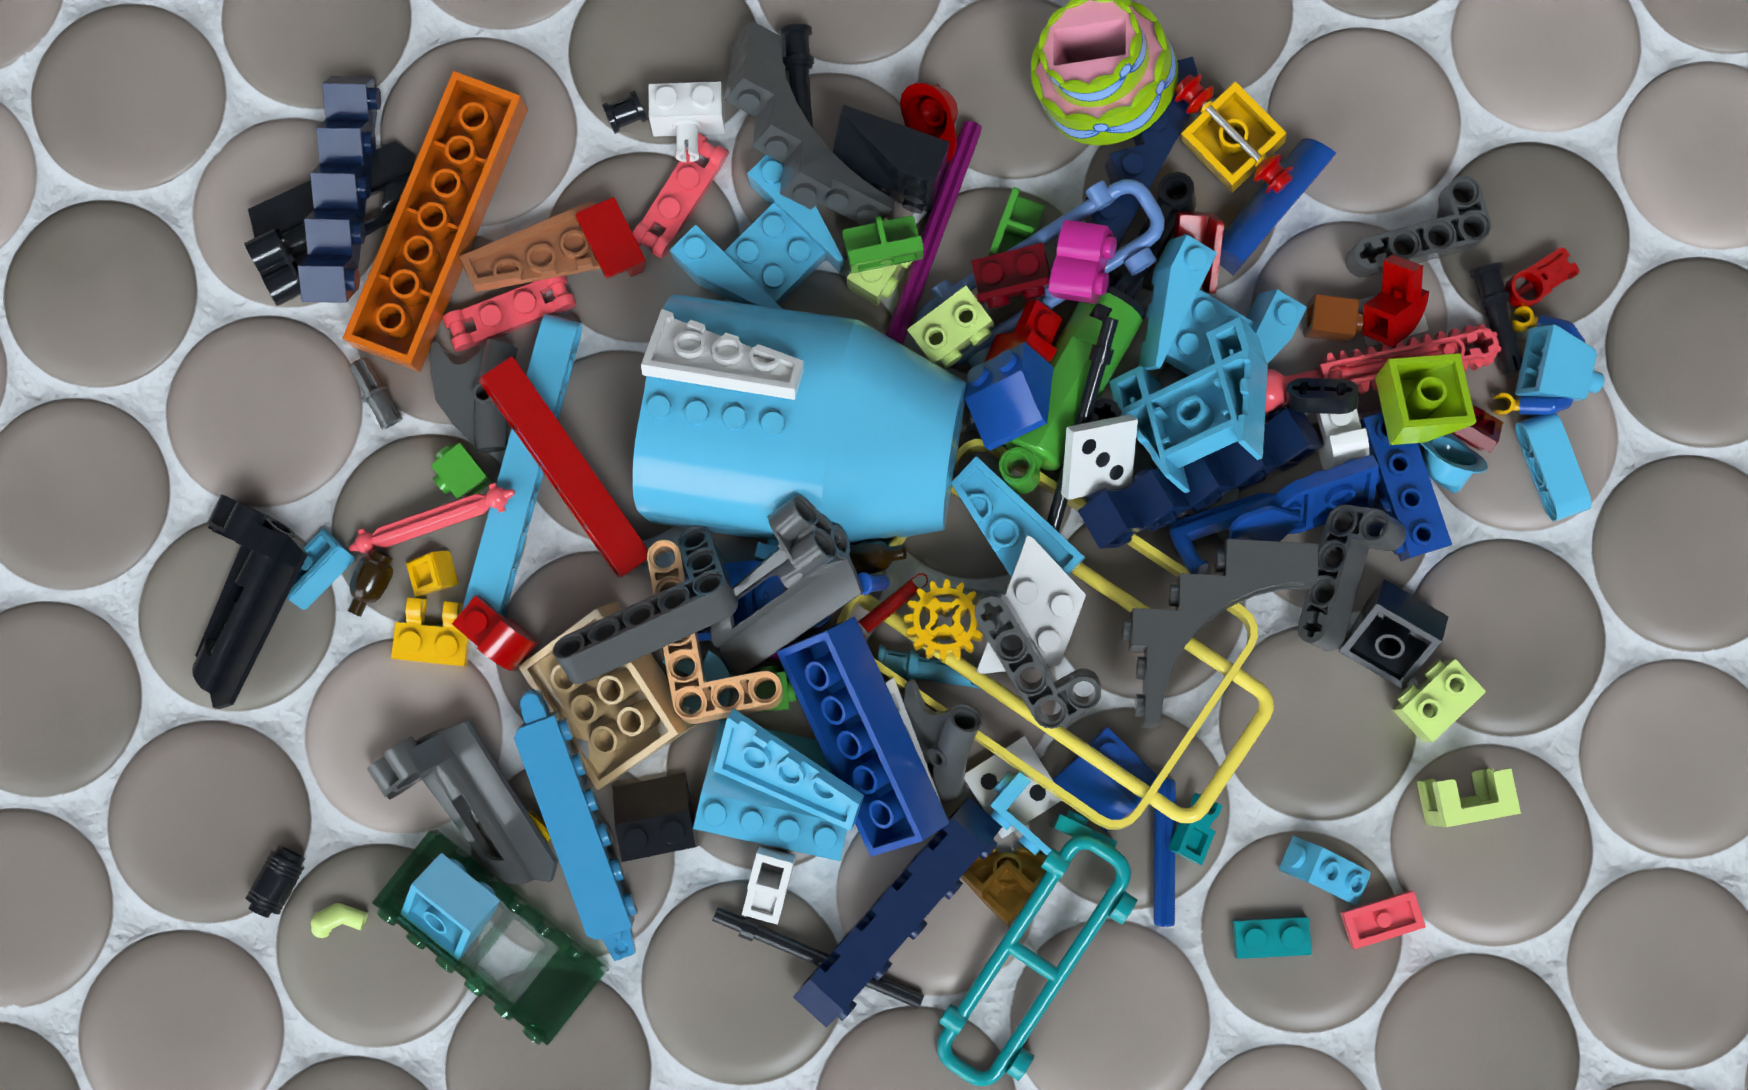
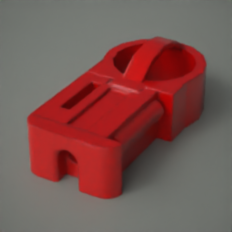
(1542, 277)

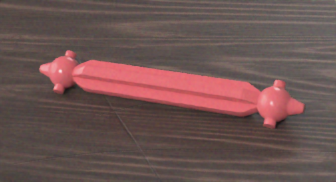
(432, 519)

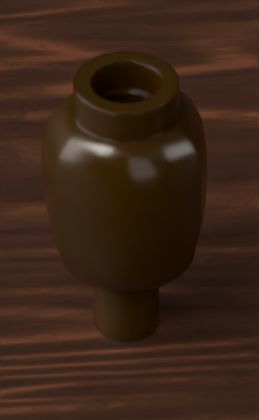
(875, 555)
(369, 580)

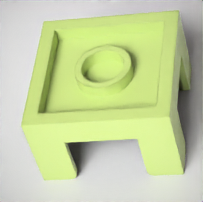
(1493, 799)

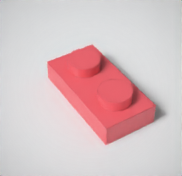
(1382, 919)

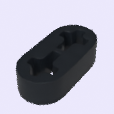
(1322, 395)

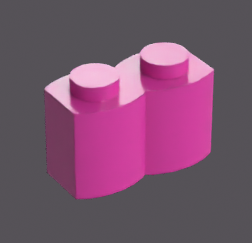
(1081, 262)

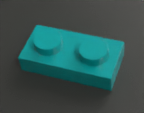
(1272, 937)

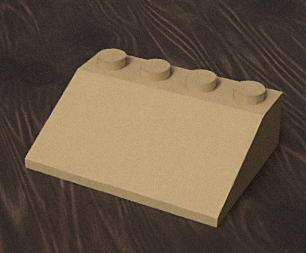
(620, 713)

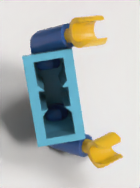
(1554, 367)

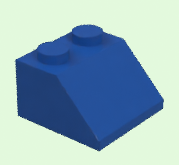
(1009, 395)
(1096, 787)

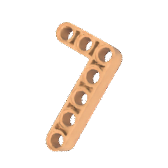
(689, 649)

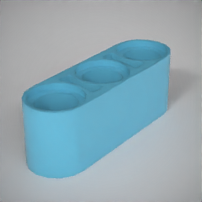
(1553, 466)

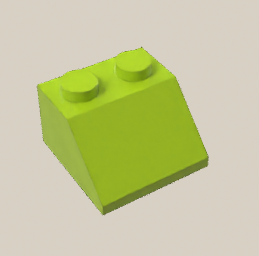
(1424, 398)

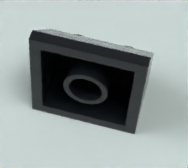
(1394, 634)
(654, 817)

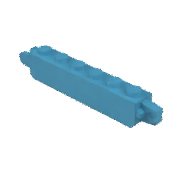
(574, 826)

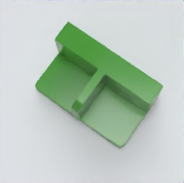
(1017, 223)
(882, 244)

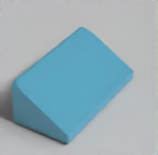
(323, 565)

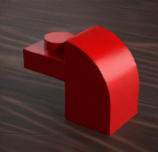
(1399, 306)
(1035, 327)
(495, 636)

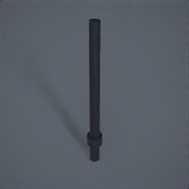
(1100, 356)
(750, 929)

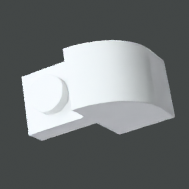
(1341, 438)
(768, 884)

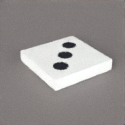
(1099, 456)
(1033, 799)

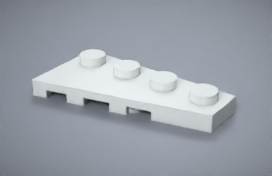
(701, 357)

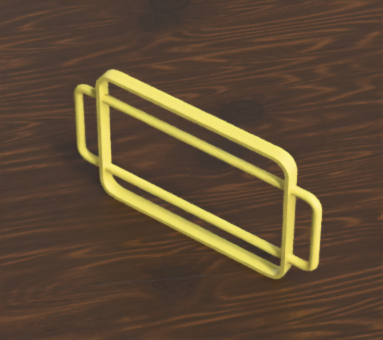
(1147, 793)

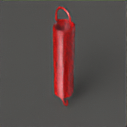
(890, 605)

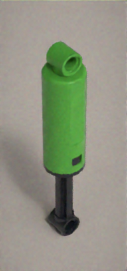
(1046, 445)

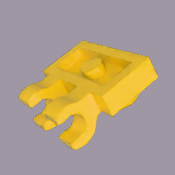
(430, 643)

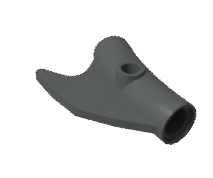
(461, 394)
(944, 740)

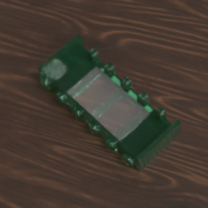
(516, 959)

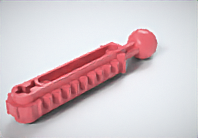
(1364, 368)

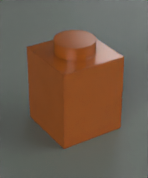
(1333, 318)

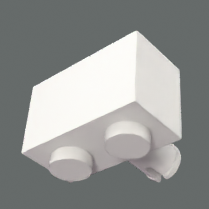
(686, 111)

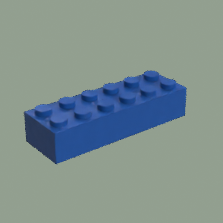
(863, 736)

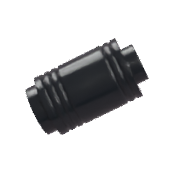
(275, 881)

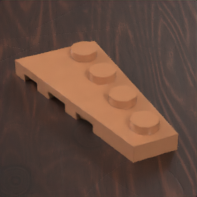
(532, 254)

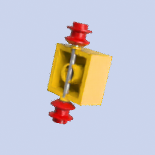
(1233, 135)

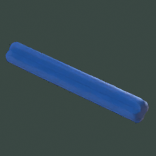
(1164, 861)

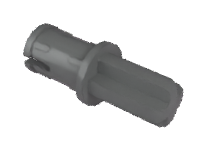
(375, 393)

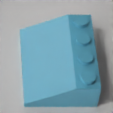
(754, 816)

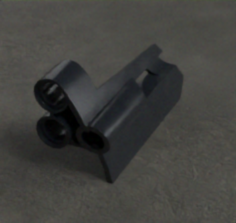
(280, 225)
(259, 585)

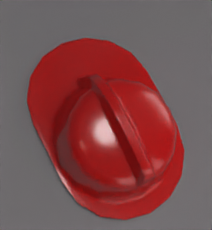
(931, 111)

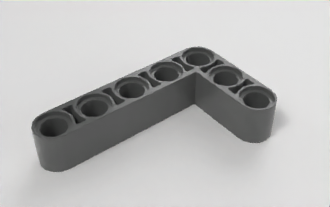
(657, 619)

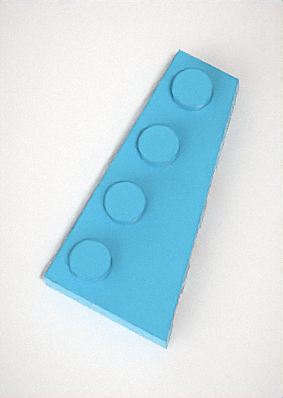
(1009, 519)
(777, 769)

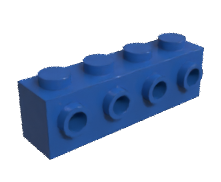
(1406, 491)

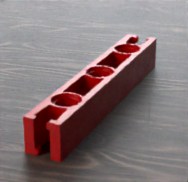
(564, 467)

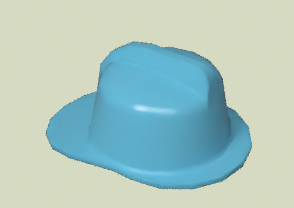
(1451, 462)

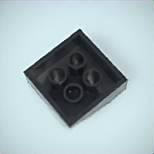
(892, 157)

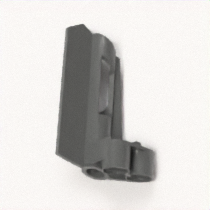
(817, 583)
(467, 779)

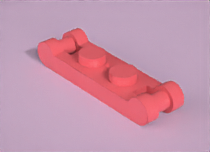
(679, 198)
(508, 312)

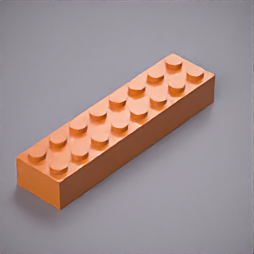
(436, 221)

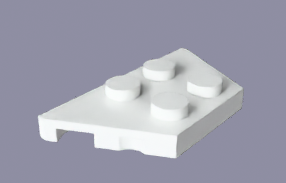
(1045, 603)

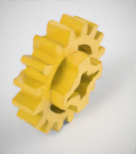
(934, 608)

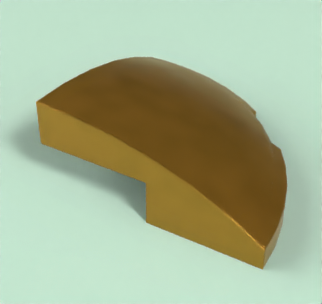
(1005, 880)

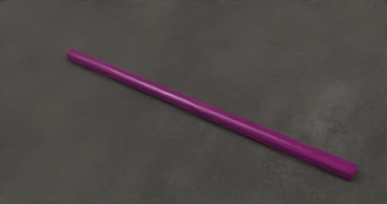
(932, 237)

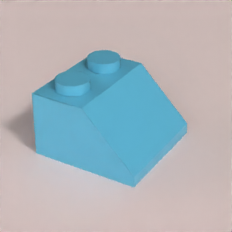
(449, 905)

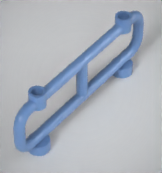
(1135, 254)

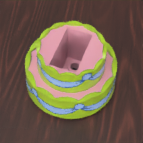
(1103, 70)

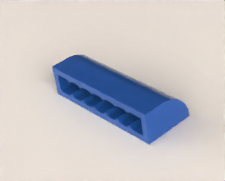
(1267, 210)

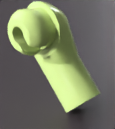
(335, 915)

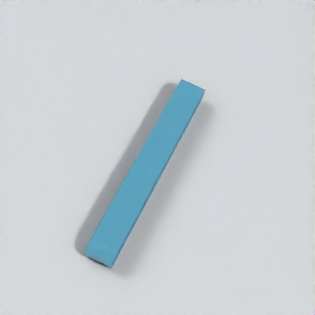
(507, 531)

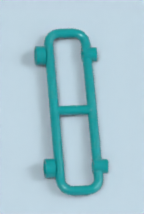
(1114, 904)

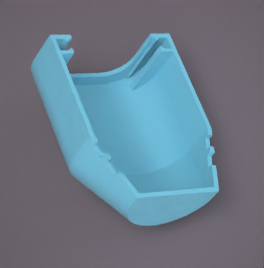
(861, 441)

